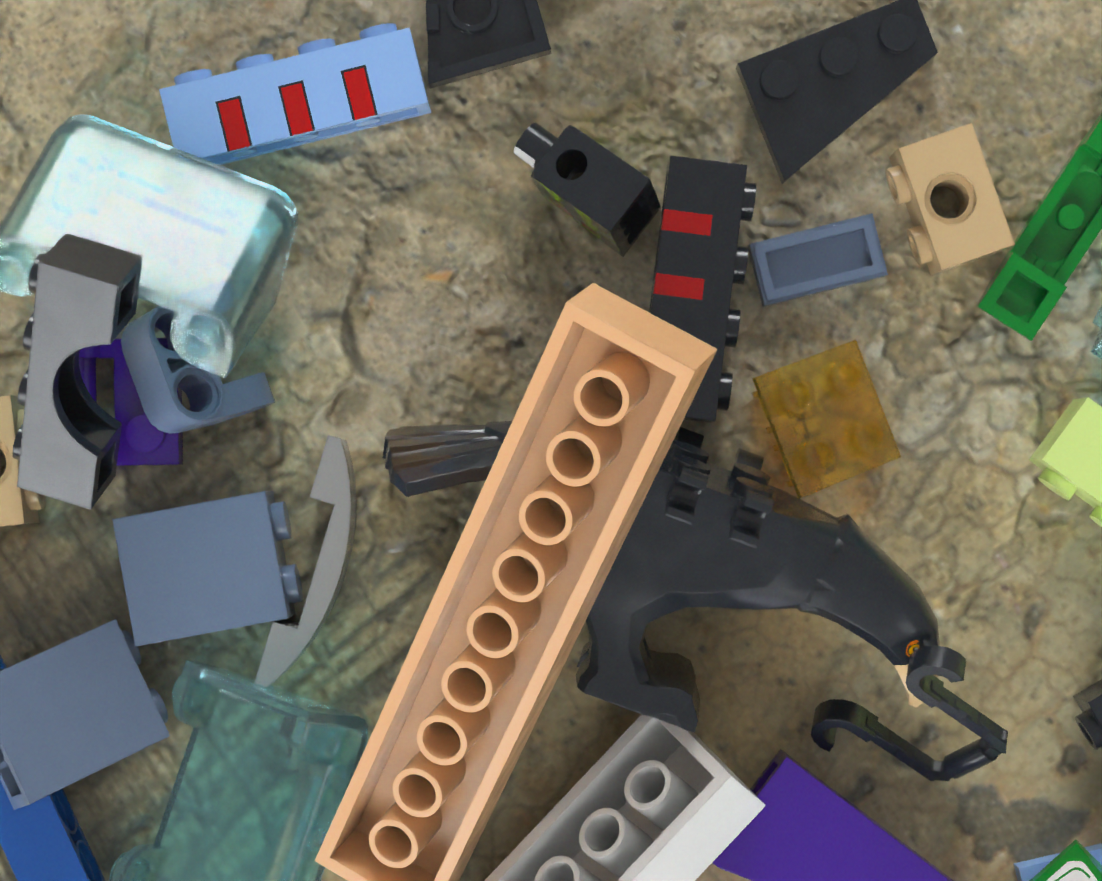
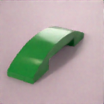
(1050, 243)

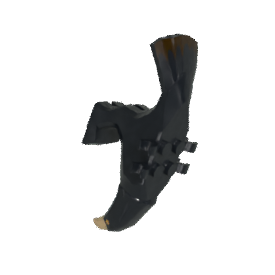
(699, 543)

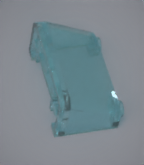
(205, 232)
(251, 784)

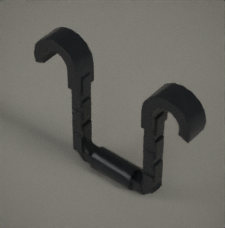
(929, 689)

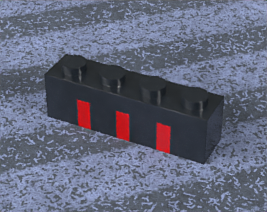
(701, 261)

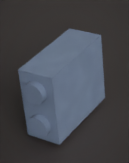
(207, 567)
(74, 713)

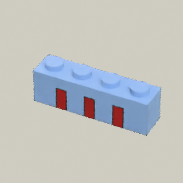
(298, 97)

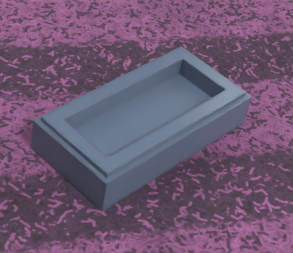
(817, 260)

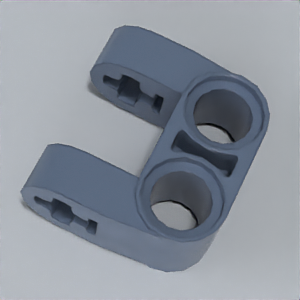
(161, 371)

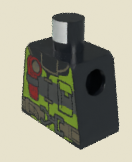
(609, 196)

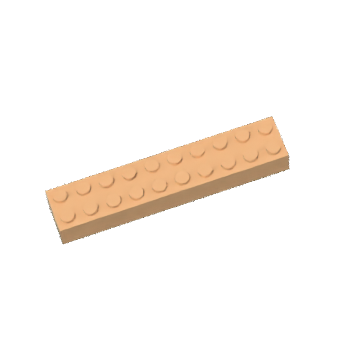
(517, 589)

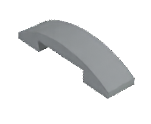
(289, 639)

